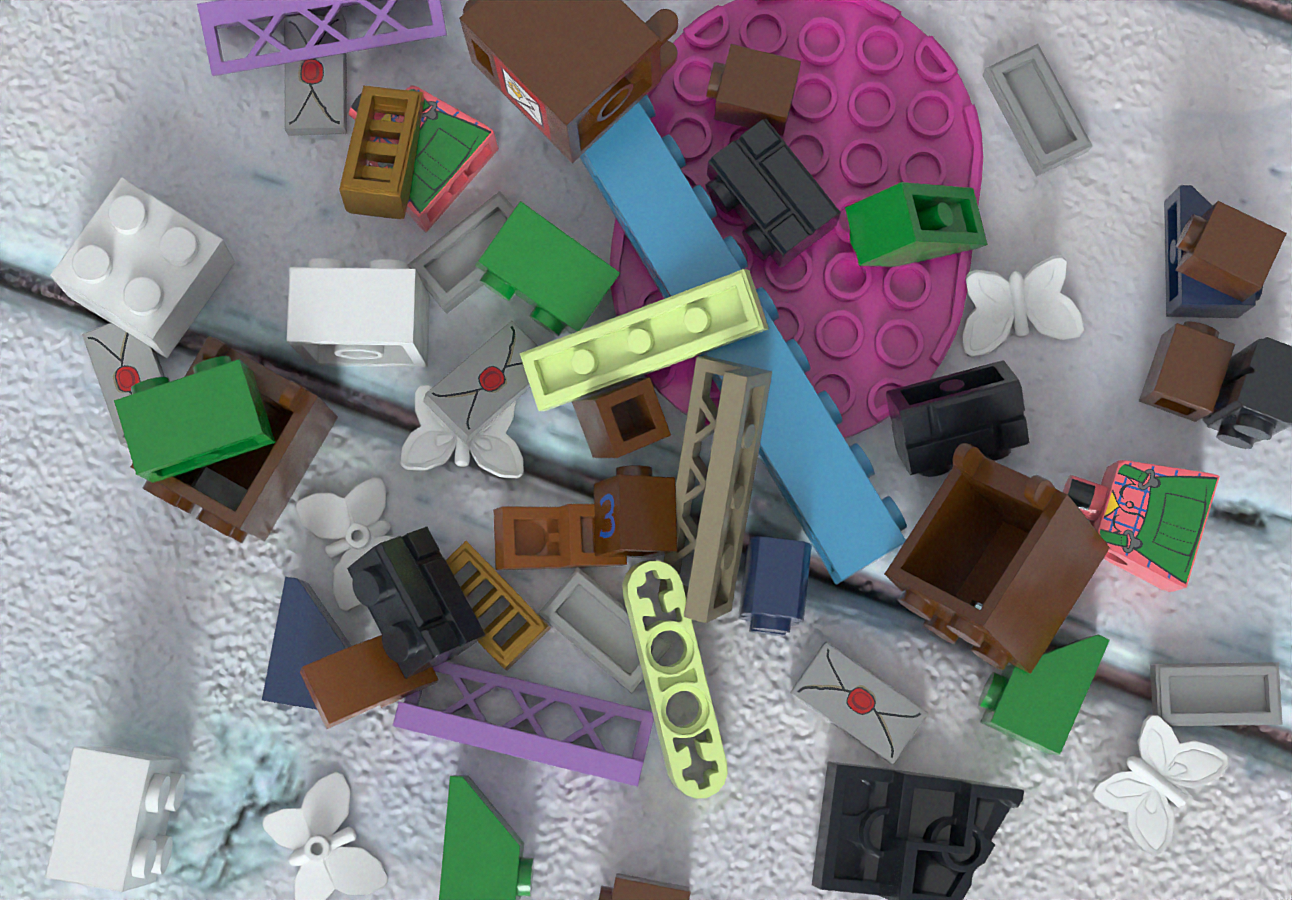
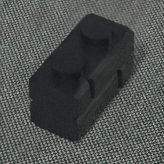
(770, 194)
(1254, 395)
(968, 407)
(415, 602)

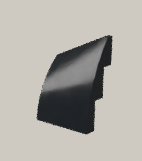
(905, 832)

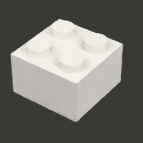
(143, 267)
(358, 314)
(115, 818)

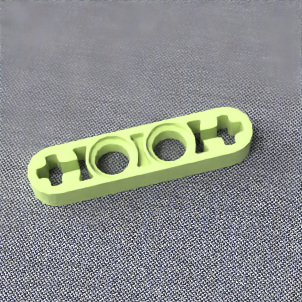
(665, 681)

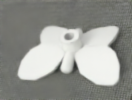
(1031, 297)
(435, 442)
(353, 522)
(1154, 777)
(318, 847)

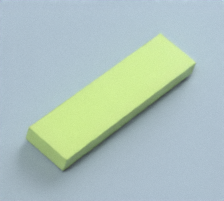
(644, 340)

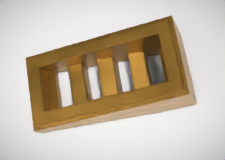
(380, 189)
(523, 638)

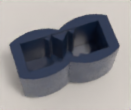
(774, 584)

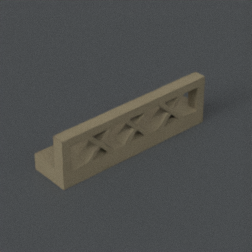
(725, 483)

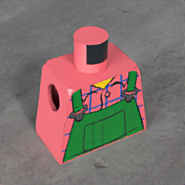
(447, 157)
(1148, 517)

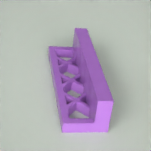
(232, 13)
(524, 744)

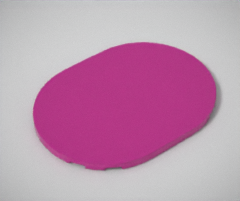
(866, 113)

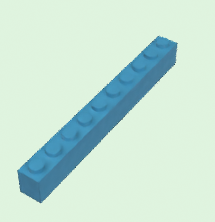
(800, 437)

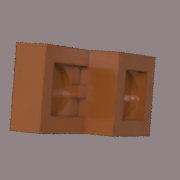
(547, 538)
(359, 681)

